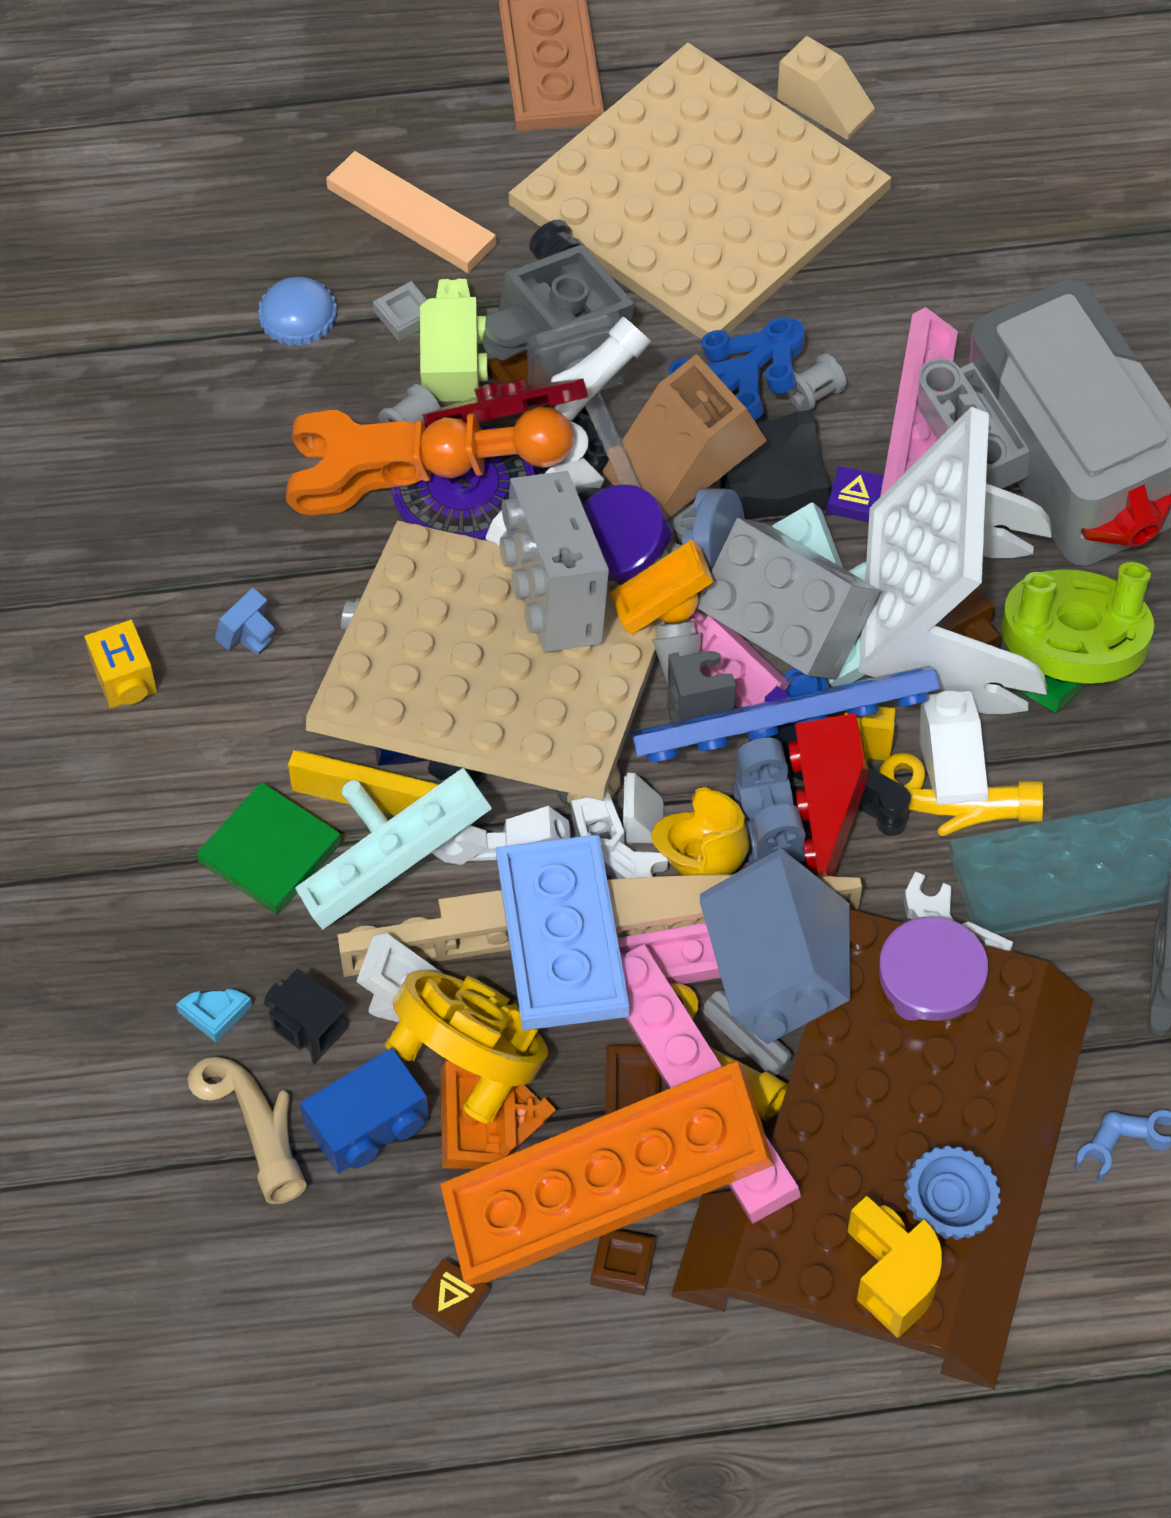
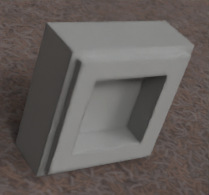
(400, 310)

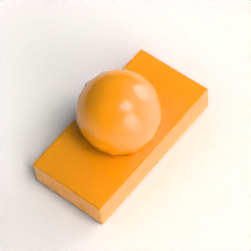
(663, 590)

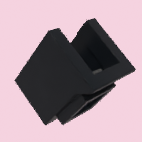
(306, 1013)

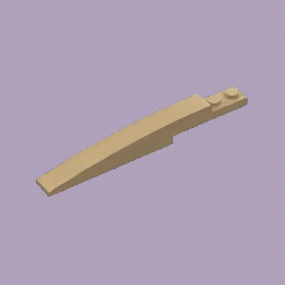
(478, 922)

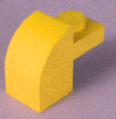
(908, 1266)

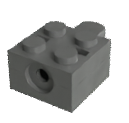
(550, 296)

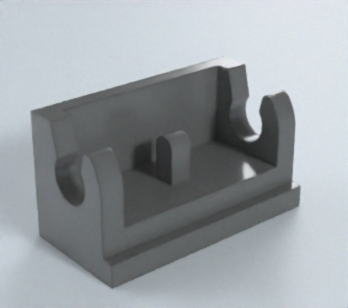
(692, 693)

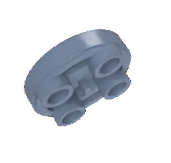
(713, 521)

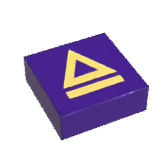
(854, 493)

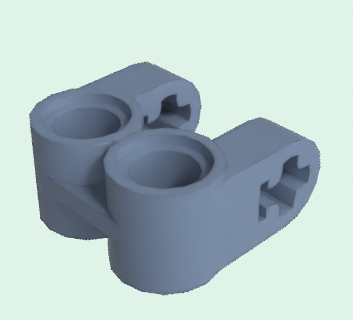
(767, 801)

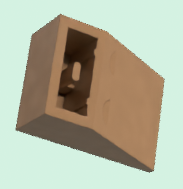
(688, 436)

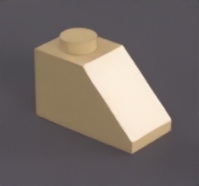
(823, 88)

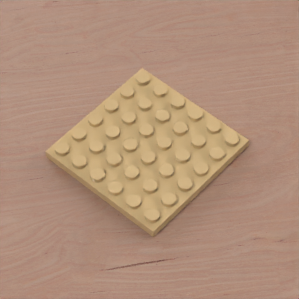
(701, 192)
(454, 676)

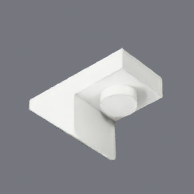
(385, 971)

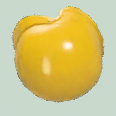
(705, 840)

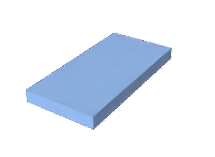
(561, 932)

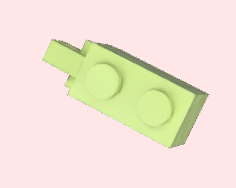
(450, 343)

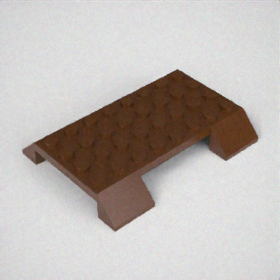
(857, 1116)

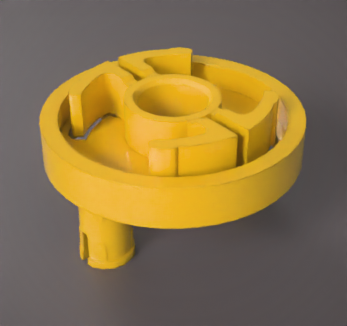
(471, 1029)

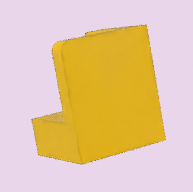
(878, 733)

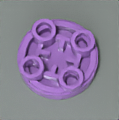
(933, 969)

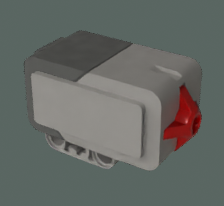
(1065, 418)

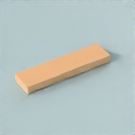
(411, 211)

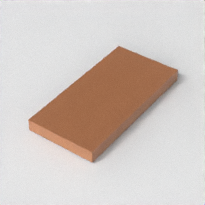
(550, 63)

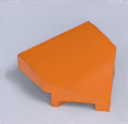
(473, 1143)

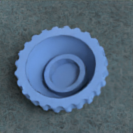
(297, 311)
(952, 1192)

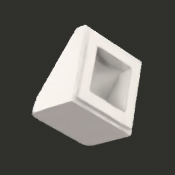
(641, 809)

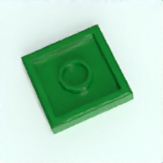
(269, 848)

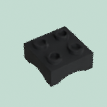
(783, 471)

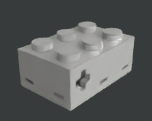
(554, 561)
(787, 599)

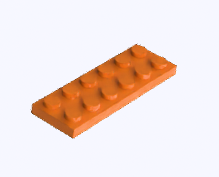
(606, 1174)

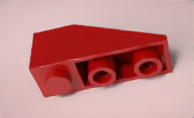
(834, 779)

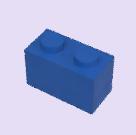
(365, 1111)

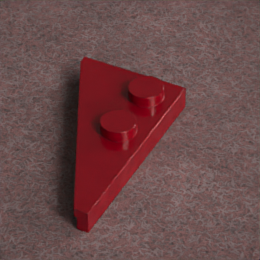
(510, 398)

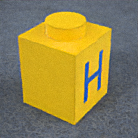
(121, 664)

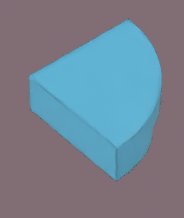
(214, 1010)

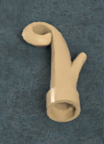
(268, 1130)

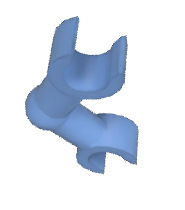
(1116, 1125)

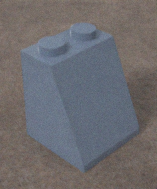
(779, 945)

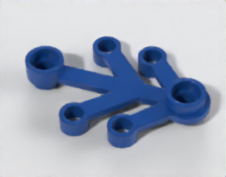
(778, 340)

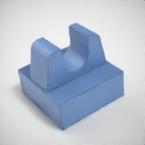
(245, 624)

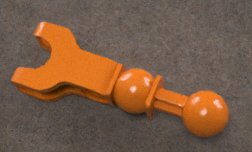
(405, 452)

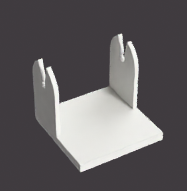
(929, 556)

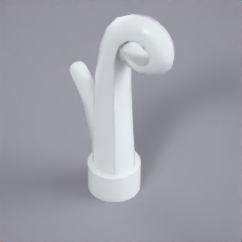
(597, 371)

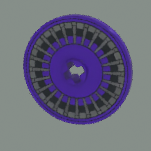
(461, 510)

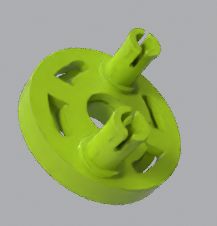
(1052, 604)

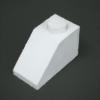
(953, 747)

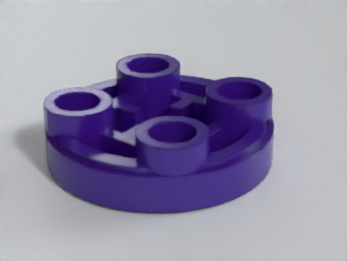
(628, 529)

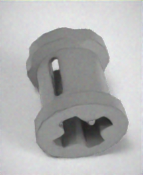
(817, 382)
(412, 407)

